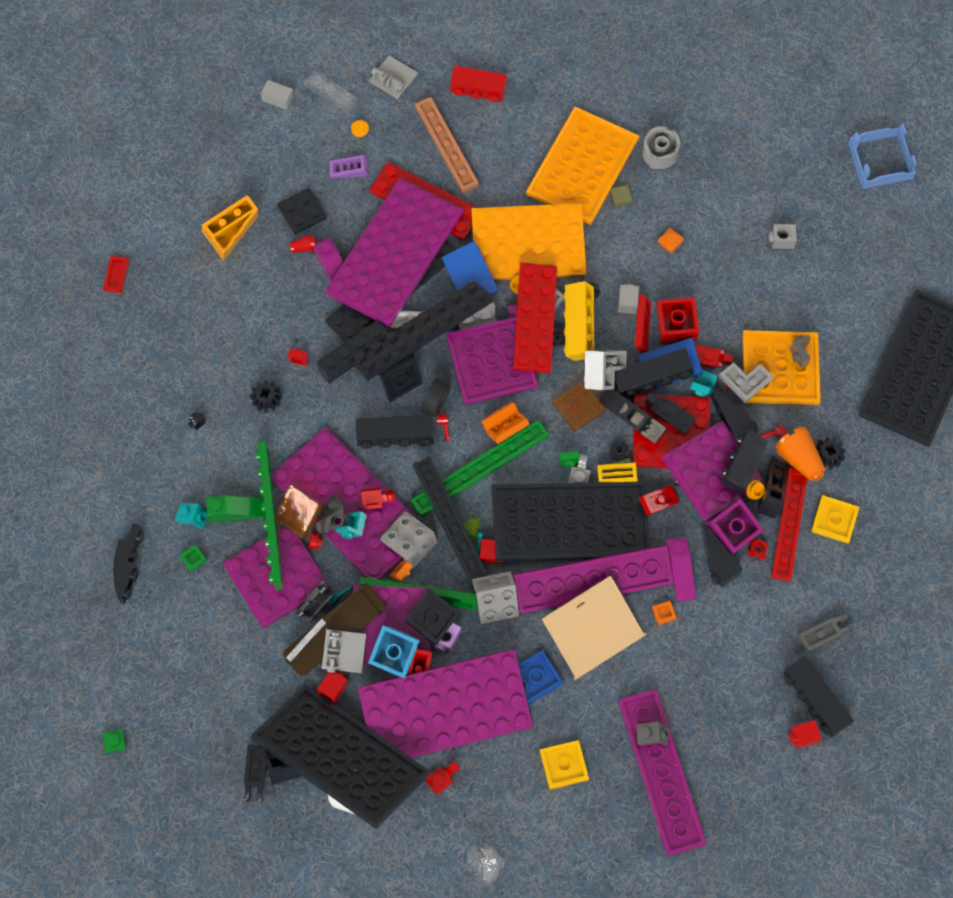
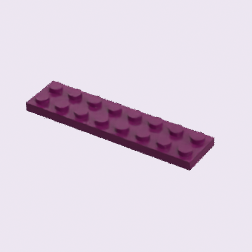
(562, 583)
(663, 777)

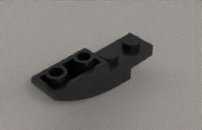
(633, 415)
(123, 569)

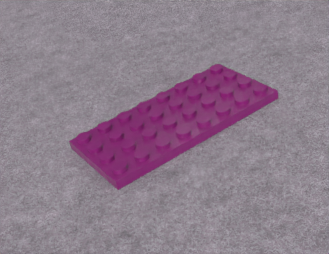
(394, 252)
(328, 469)
(448, 704)

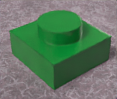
(568, 459)
(193, 558)
(114, 741)

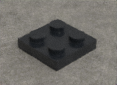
(301, 211)
(400, 378)
(432, 617)

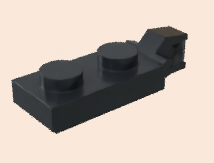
(670, 413)

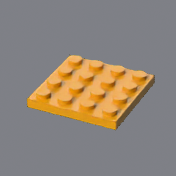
(789, 381)

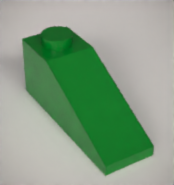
(233, 508)

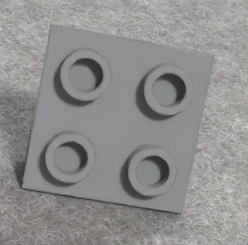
(392, 77)
(343, 651)

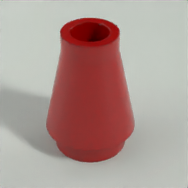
(304, 244)

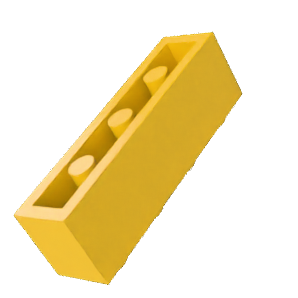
(578, 320)

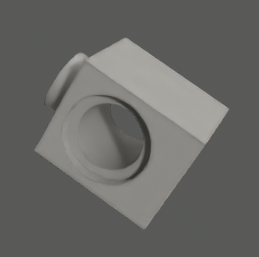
(787, 231)
(628, 298)

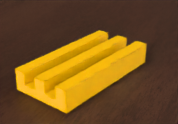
(600, 468)

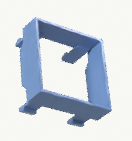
(885, 179)

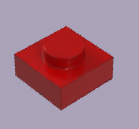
(298, 357)

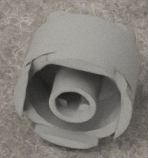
(660, 148)

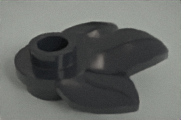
(328, 515)

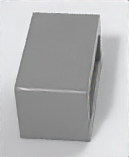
(277, 94)

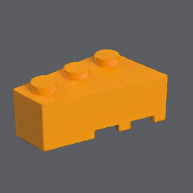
(230, 225)

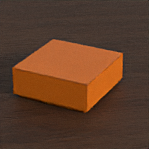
(664, 612)

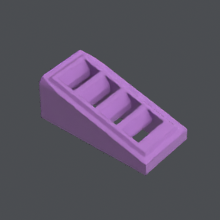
(356, 172)

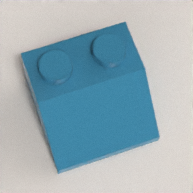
(394, 651)

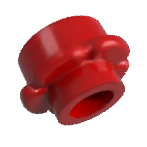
(315, 541)

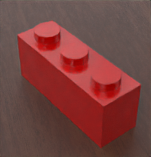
(478, 83)

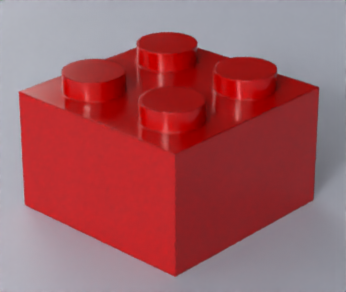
(677, 320)

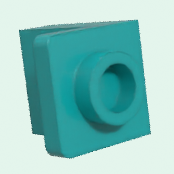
(704, 384)
(191, 514)
(354, 527)

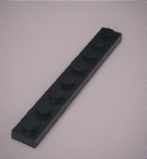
(449, 520)

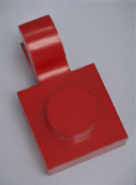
(373, 497)
(440, 779)

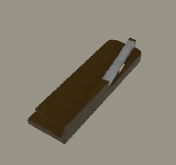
(349, 616)

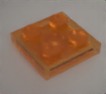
(578, 406)
(298, 511)

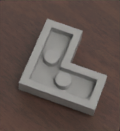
(746, 385)

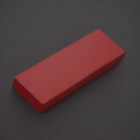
(643, 324)

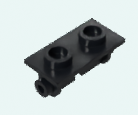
(315, 601)

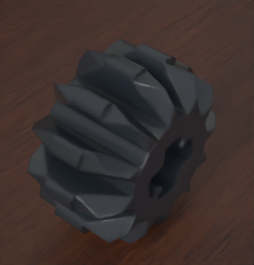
(260, 400)
(837, 453)

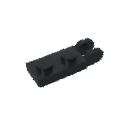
(255, 772)

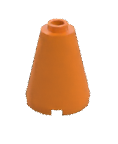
(801, 453)

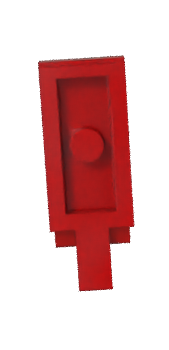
(713, 357)

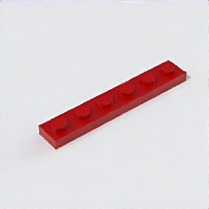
(789, 526)

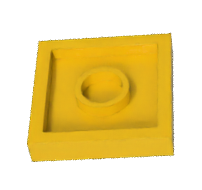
(835, 519)
(564, 765)

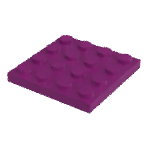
(485, 362)
(699, 466)
(251, 576)
(399, 604)

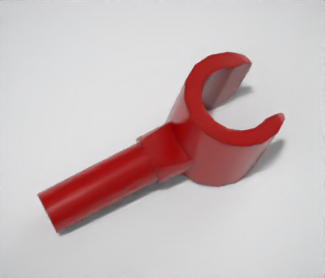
(443, 420)
(780, 431)

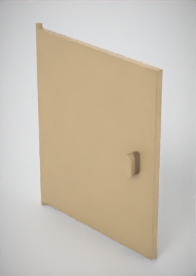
(593, 627)

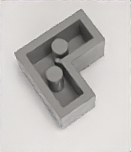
(601, 368)

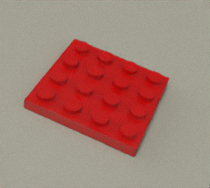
(648, 454)

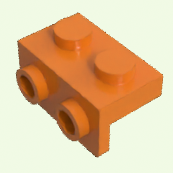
(504, 423)

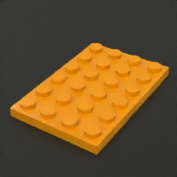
(583, 163)
(531, 236)

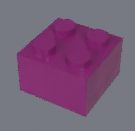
(735, 526)

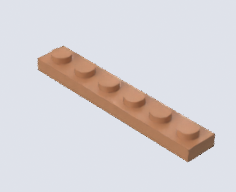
(446, 145)

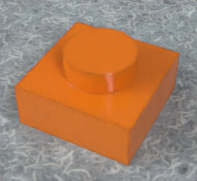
(670, 240)
(401, 571)

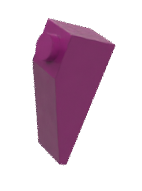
(328, 257)
(681, 569)

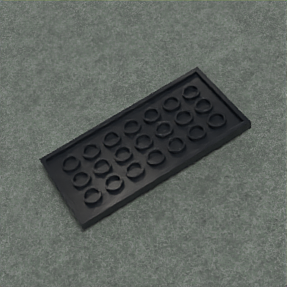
(916, 372)
(568, 520)
(341, 756)

